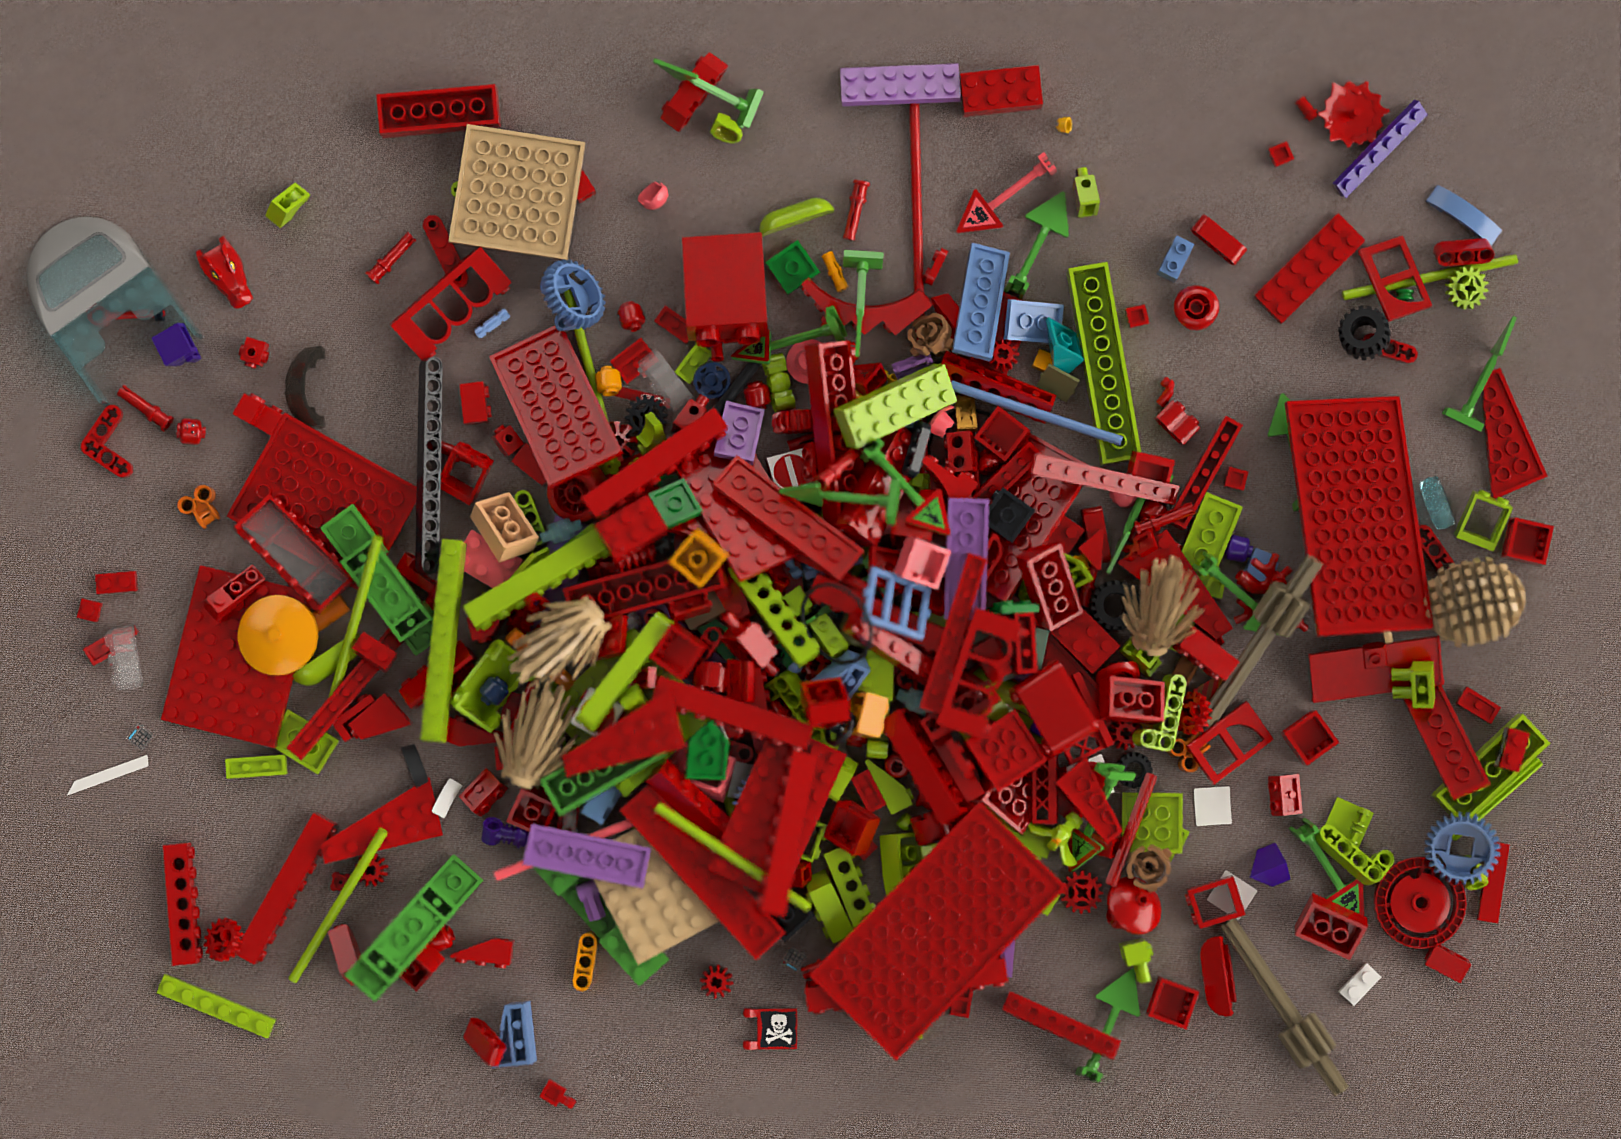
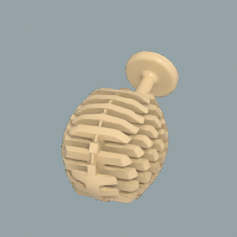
(1474, 602)

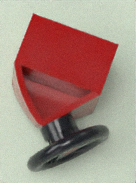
(828, 707)

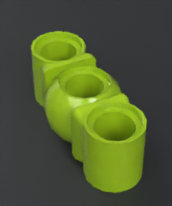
(779, 383)

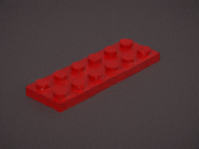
(1309, 268)
(1449, 746)

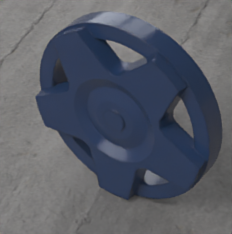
(711, 379)

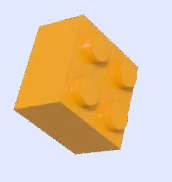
(699, 558)
(869, 714)

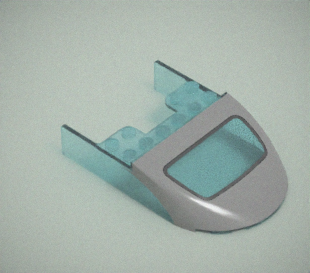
(88, 277)

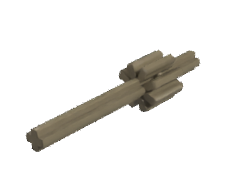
(1279, 614)
(1304, 1036)

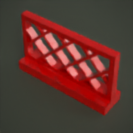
(1101, 736)

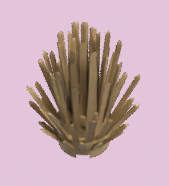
(1160, 608)
(563, 636)
(535, 745)

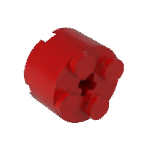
(710, 675)
(928, 829)

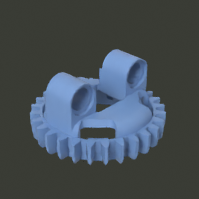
(588, 295)
(1459, 866)

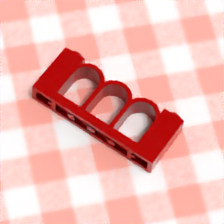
(490, 273)
(962, 720)

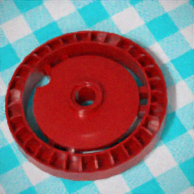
(1404, 908)

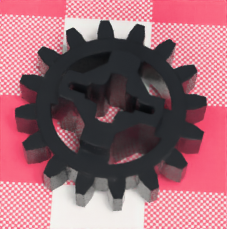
(638, 413)

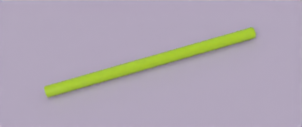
(1430, 277)
(585, 352)
(356, 612)
(723, 851)
(338, 905)

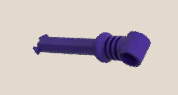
(495, 832)

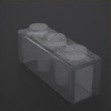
(664, 380)
(124, 658)

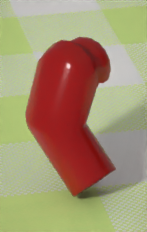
(1167, 393)

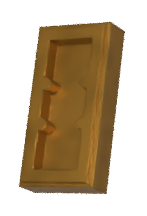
(965, 413)

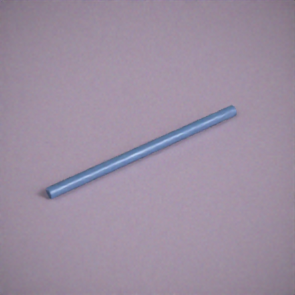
(1037, 413)

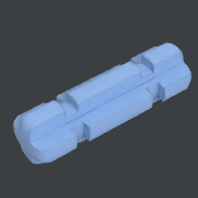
(492, 323)

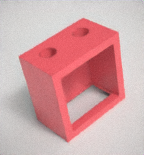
(922, 562)

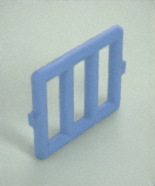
(902, 629)

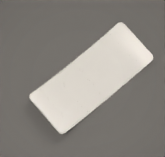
(446, 798)

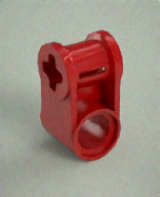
(778, 578)

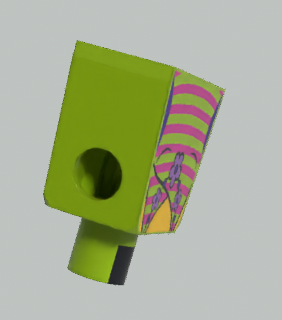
(1085, 193)

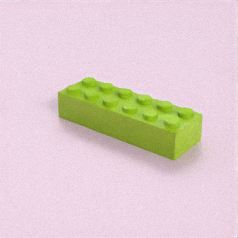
(895, 405)
(1497, 776)

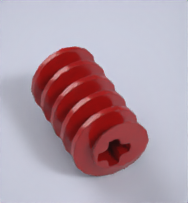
(646, 553)

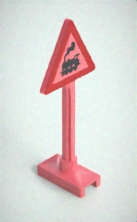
(980, 214)

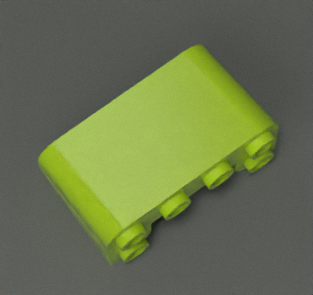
(492, 664)

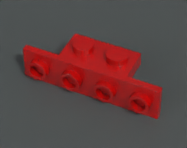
(959, 767)

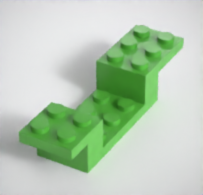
(388, 590)
(413, 928)
(604, 928)

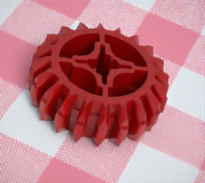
(792, 421)

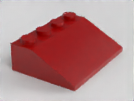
(1014, 803)

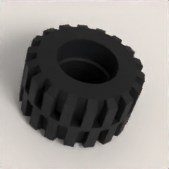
(1361, 318)
(1097, 602)

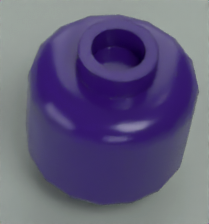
(1238, 549)

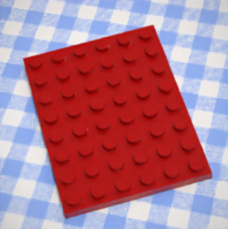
(323, 478)
(212, 680)

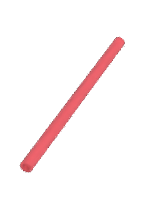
(602, 833)

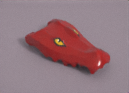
(226, 272)

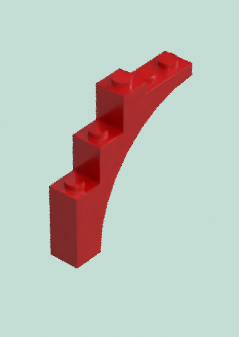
(895, 314)
(954, 486)

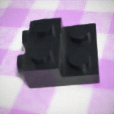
(1008, 514)

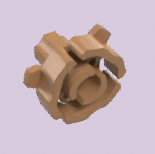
(931, 339)
(1158, 858)

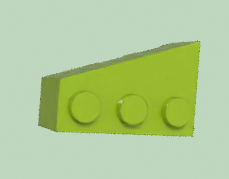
(880, 677)
(828, 907)

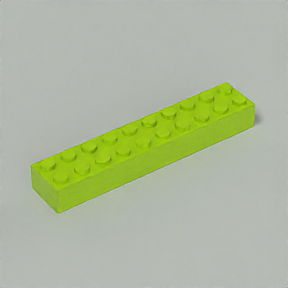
(1103, 360)

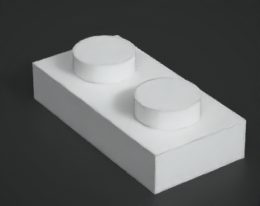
(1359, 984)

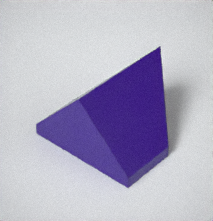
(1270, 866)

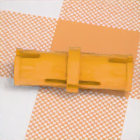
(834, 271)

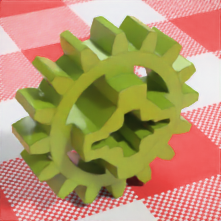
(1468, 277)

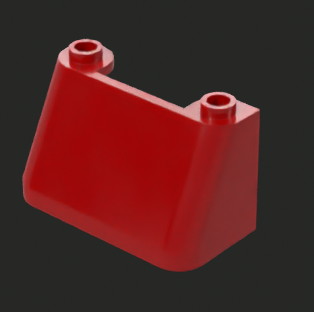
(1055, 708)

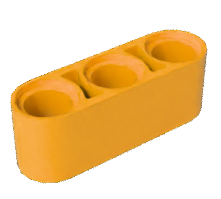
(586, 971)

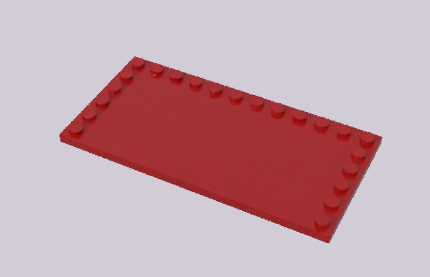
(1358, 515)
(937, 931)

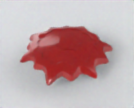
(1353, 113)

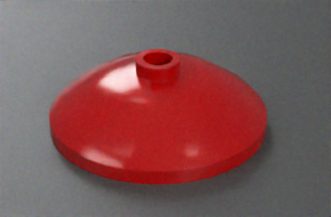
(1129, 911)

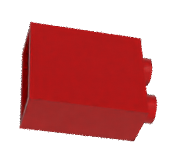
(724, 288)

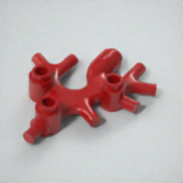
(1255, 586)

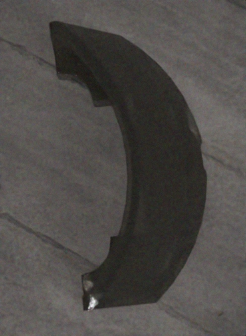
(295, 386)

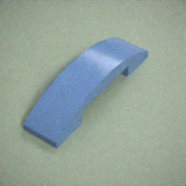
(1464, 213)

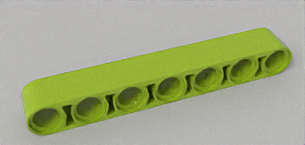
(623, 673)

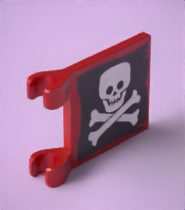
(774, 1028)

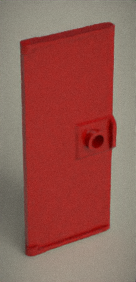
(1369, 667)

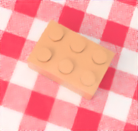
(504, 527)

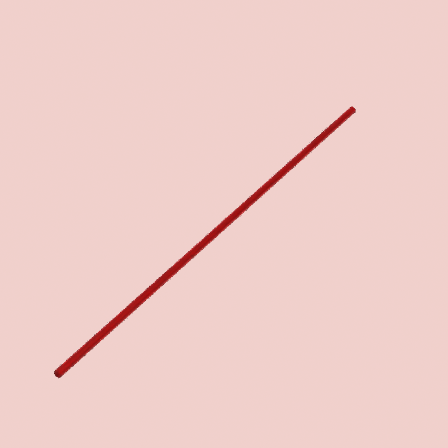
(917, 231)

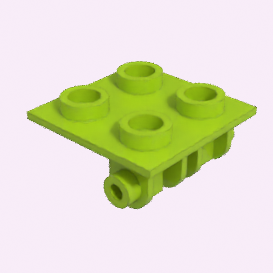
(1349, 820)

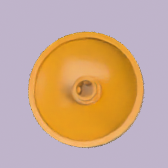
(278, 635)

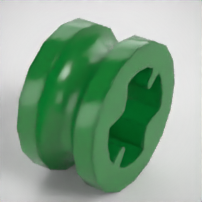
(1405, 294)

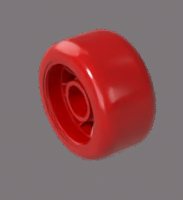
(567, 499)

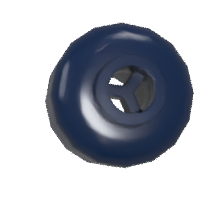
(494, 691)

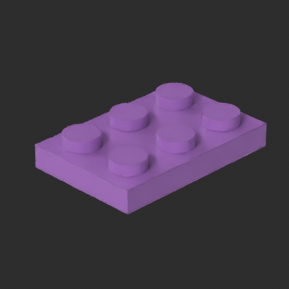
(743, 432)

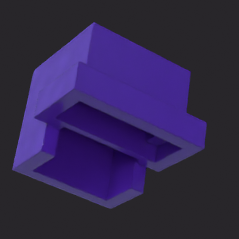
(176, 346)

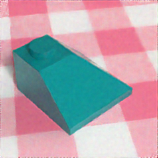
(1063, 346)

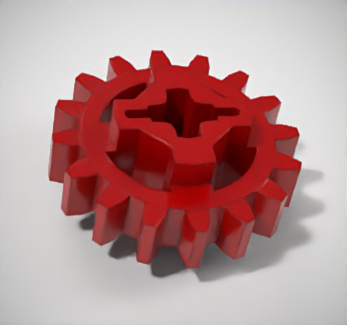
(518, 619)
(1194, 713)
(1088, 885)
(223, 939)

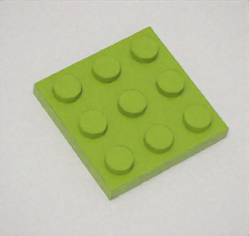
(1160, 822)

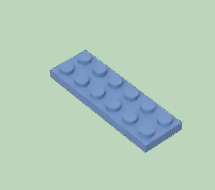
(980, 302)

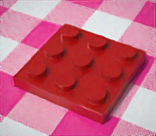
(1006, 751)

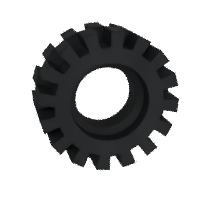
(1142, 761)

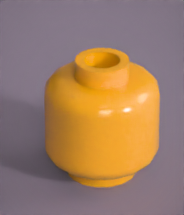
(608, 381)

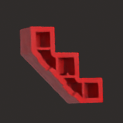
(689, 97)

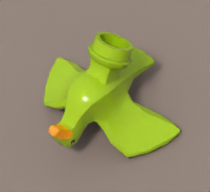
(1059, 836)

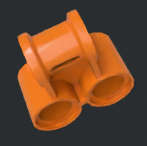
(201, 509)
(1184, 753)

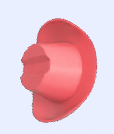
(796, 360)
(941, 422)

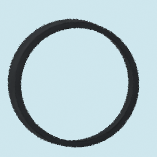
(415, 765)

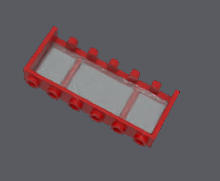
(294, 553)

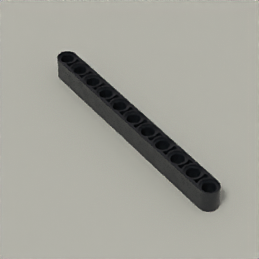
(434, 458)

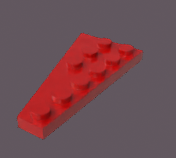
(1510, 450)
(1212, 618)
(639, 735)
(404, 818)

